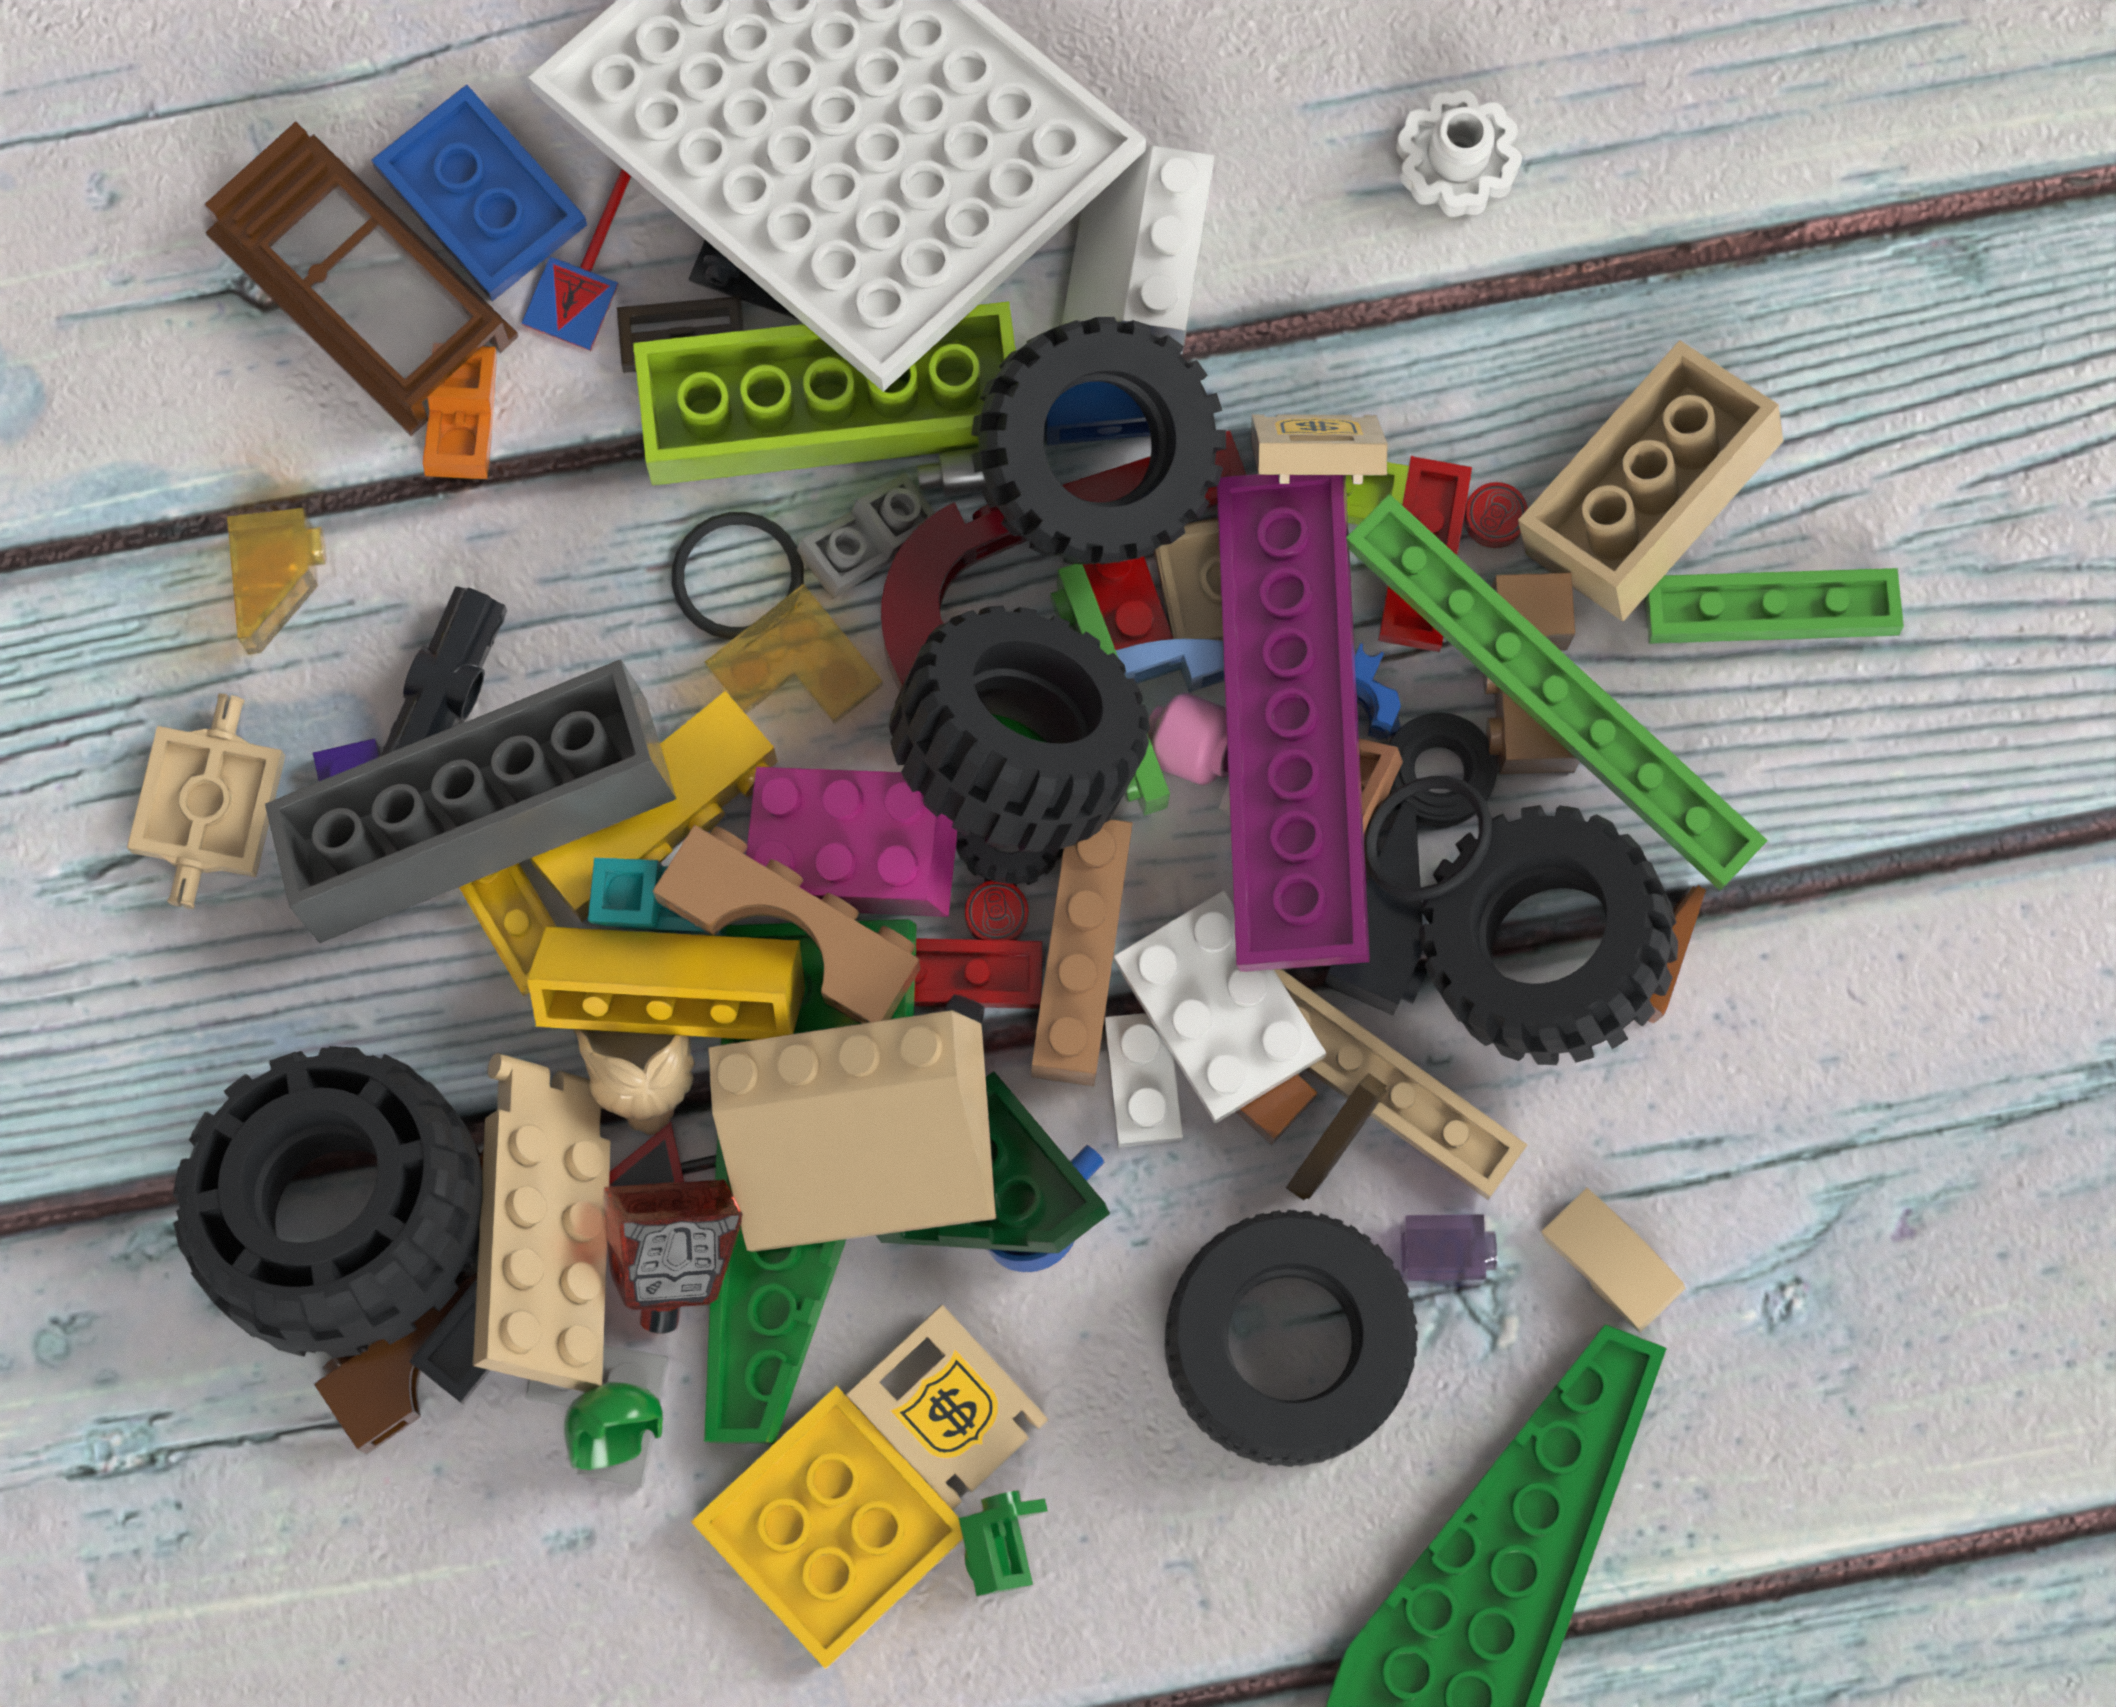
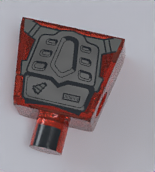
(669, 1246)

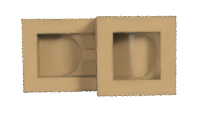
(1613, 1260)

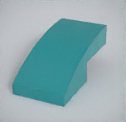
(625, 898)

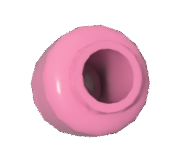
(1190, 738)

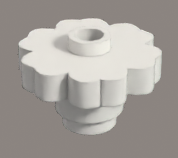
(1458, 153)

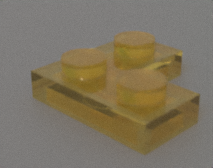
(798, 642)

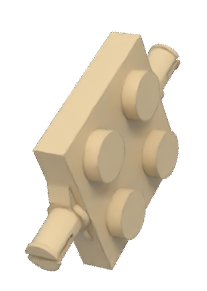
(206, 801)

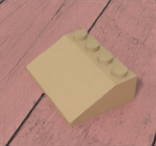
(855, 1130)

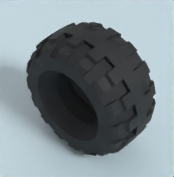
(380, 1267)

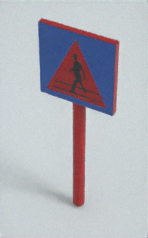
(571, 299)

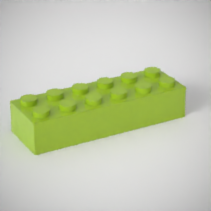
(795, 403)

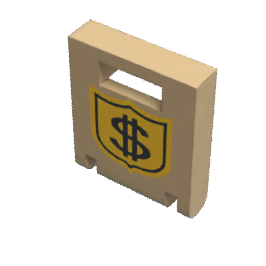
(1318, 445)
(953, 1416)

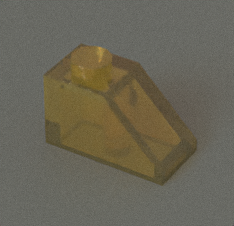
(272, 571)

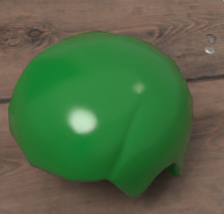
(609, 1424)

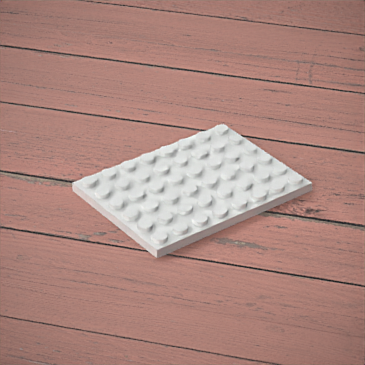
(846, 150)

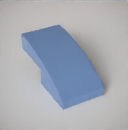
(1198, 660)

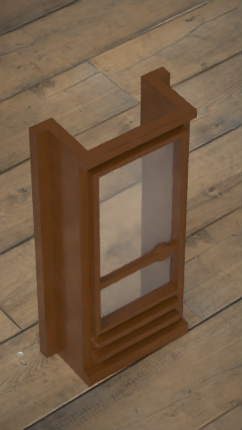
(352, 274)

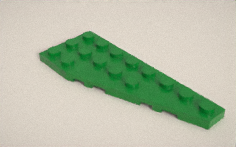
(774, 1295)
(1503, 1575)

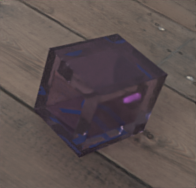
(1446, 1250)

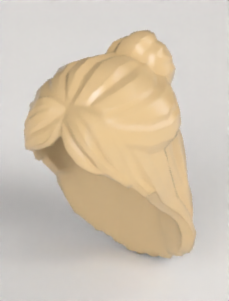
(638, 1074)

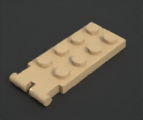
(542, 1229)

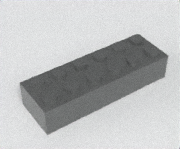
(469, 801)

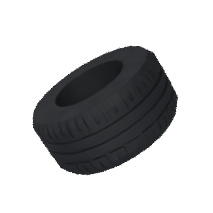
(1354, 1274)

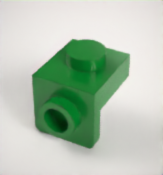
(995, 1544)

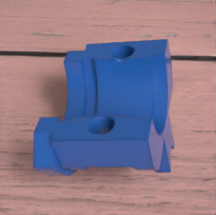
(1378, 701)

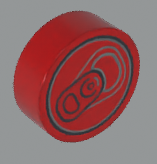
(1494, 514)
(996, 912)

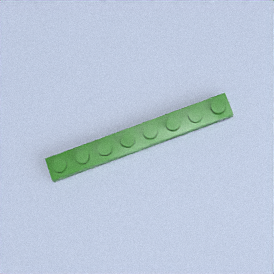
(1555, 692)

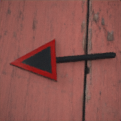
(657, 1163)

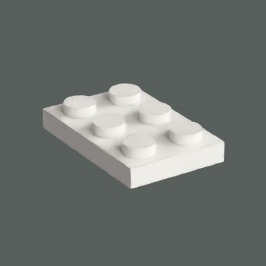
(1223, 1026)

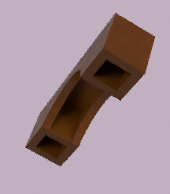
(378, 1390)

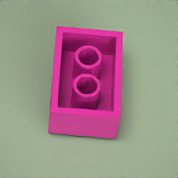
(855, 838)

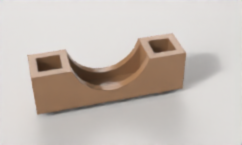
(718, 885)
(1081, 956)

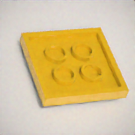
(830, 1527)

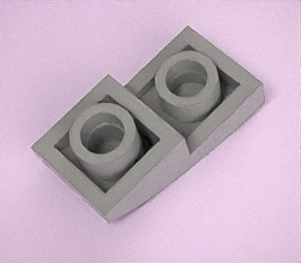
(865, 537)

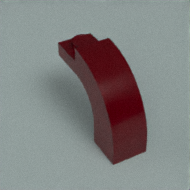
(923, 573)

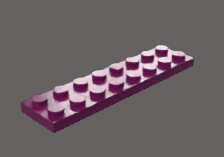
(1292, 723)

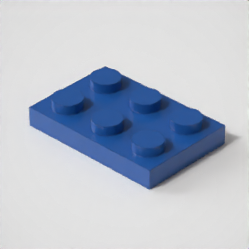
(479, 192)

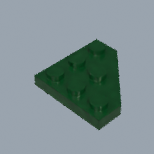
(1037, 1190)

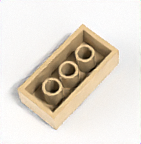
(1651, 479)

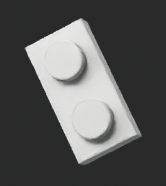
(1142, 1082)

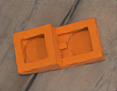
(462, 420)

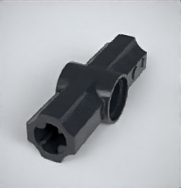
(448, 673)

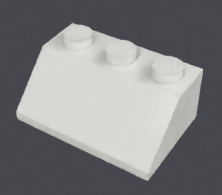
(1143, 243)

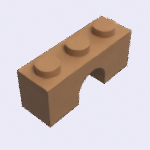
(1513, 734)

